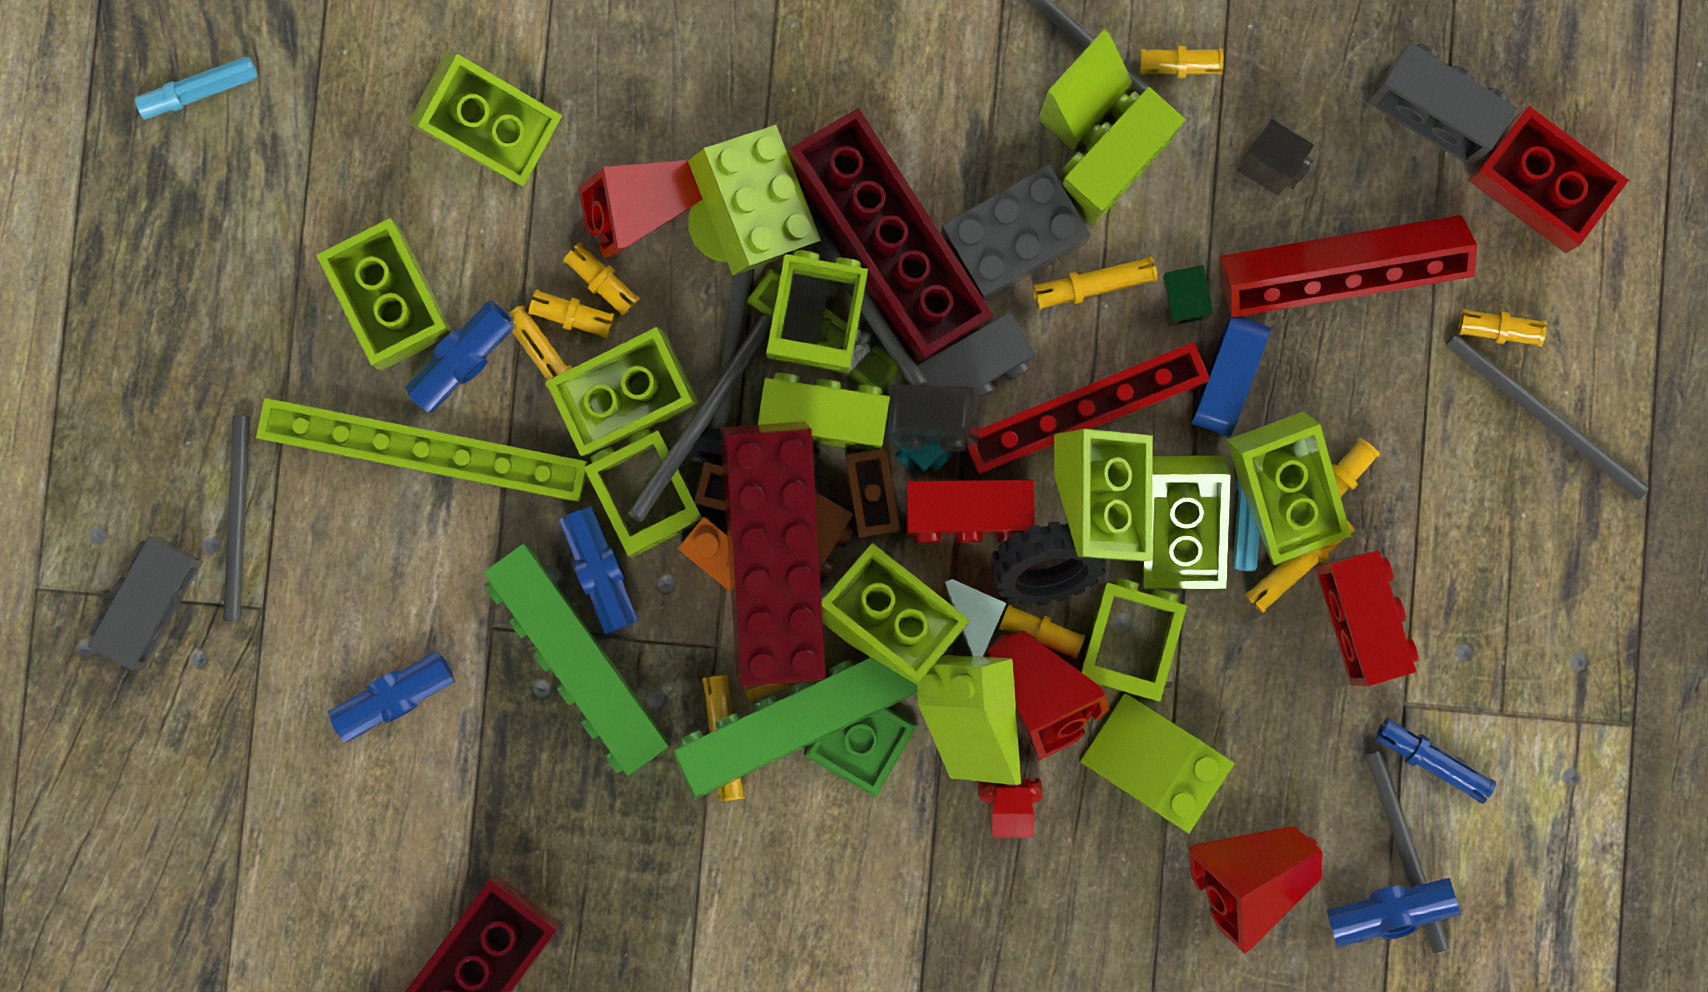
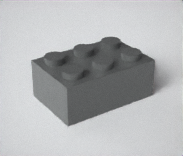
(1442, 103)
(1016, 233)

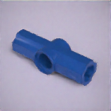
(460, 356)
(599, 570)
(391, 696)
(1393, 912)

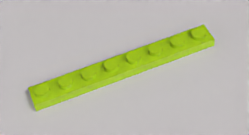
(422, 450)

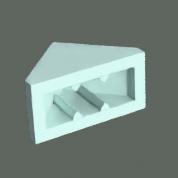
(980, 609)

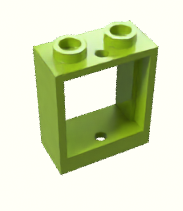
(807, 354)
(660, 531)
(1159, 600)

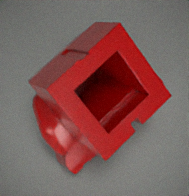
(1011, 807)

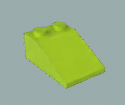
(1086, 93)
(484, 118)
(622, 392)
(1290, 486)
(1106, 492)
(1189, 523)
(891, 615)
(973, 717)
(1157, 762)

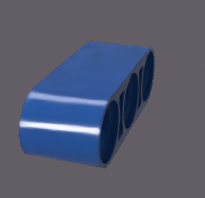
(1230, 375)

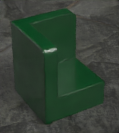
(1187, 296)

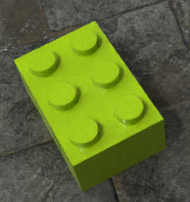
(1120, 153)
(754, 199)
(384, 294)
(834, 414)

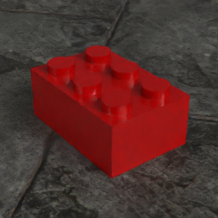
(1548, 180)
(968, 509)
(1367, 619)

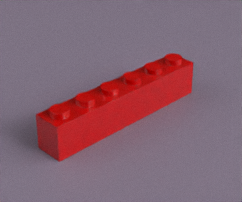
(1347, 266)
(1087, 408)

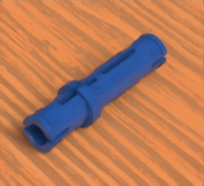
(1421, 752)

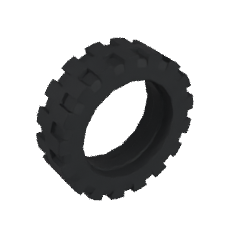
(1045, 584)

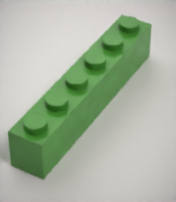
(576, 659)
(788, 724)

